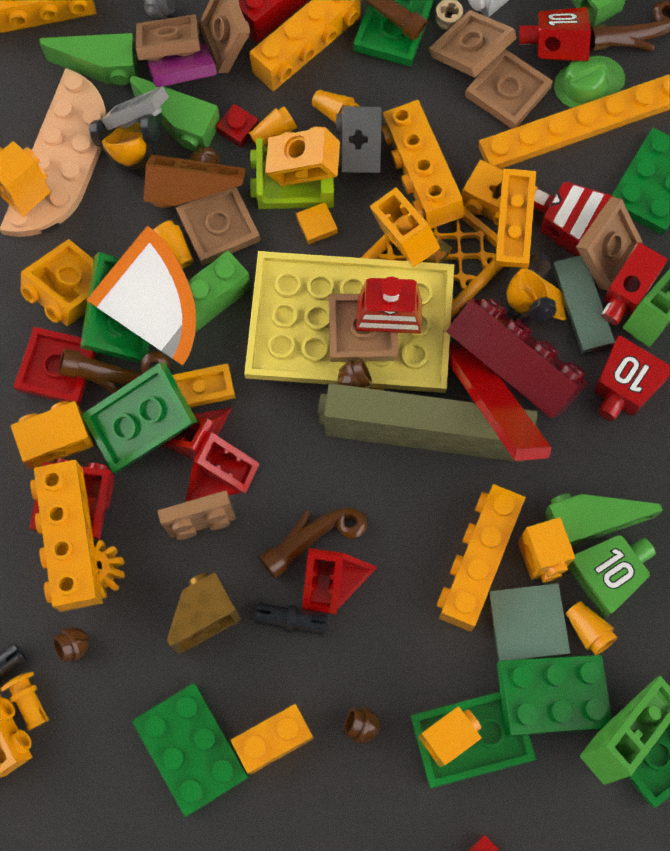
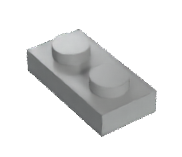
(128, 112)

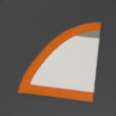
(150, 296)

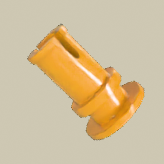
(26, 699)

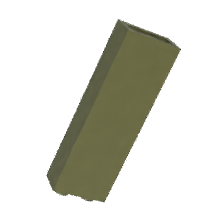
(410, 421)

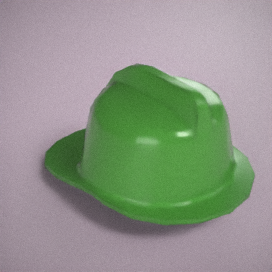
(588, 80)

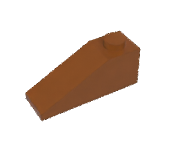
(179, 181)

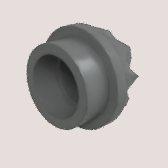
(159, 8)

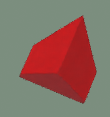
(190, 440)
(219, 468)
(332, 579)

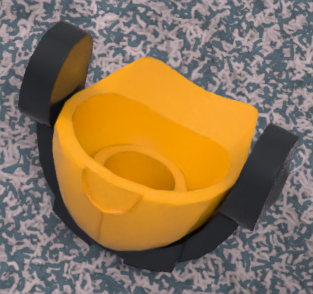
(127, 147)
(531, 296)

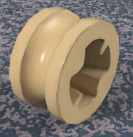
(448, 6)

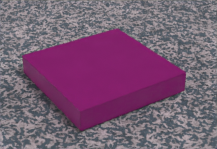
(180, 69)

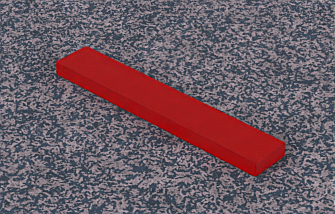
(498, 406)

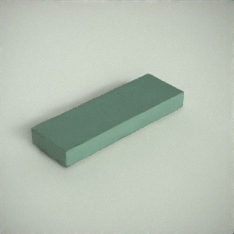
(582, 304)

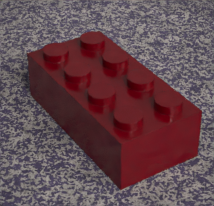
(517, 356)

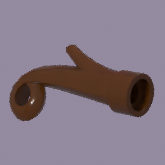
(409, 22)
(632, 35)
(103, 373)
(302, 537)

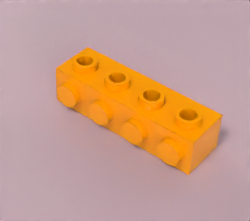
(31, 13)
(301, 39)
(422, 163)
(66, 536)
(482, 557)

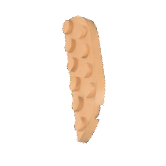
(64, 155)

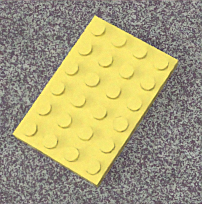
(292, 320)

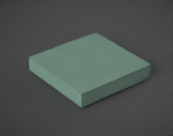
(529, 622)

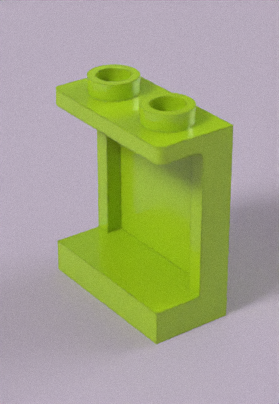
(273, 196)

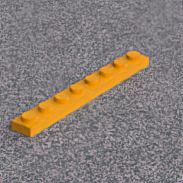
(577, 123)

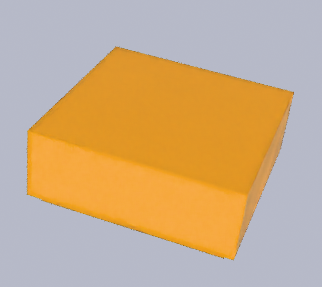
(316, 223)

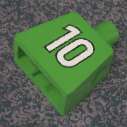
(612, 571)

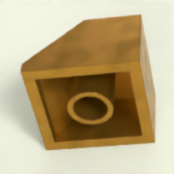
(201, 613)

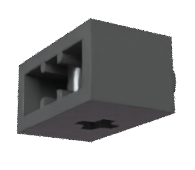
(369, 122)

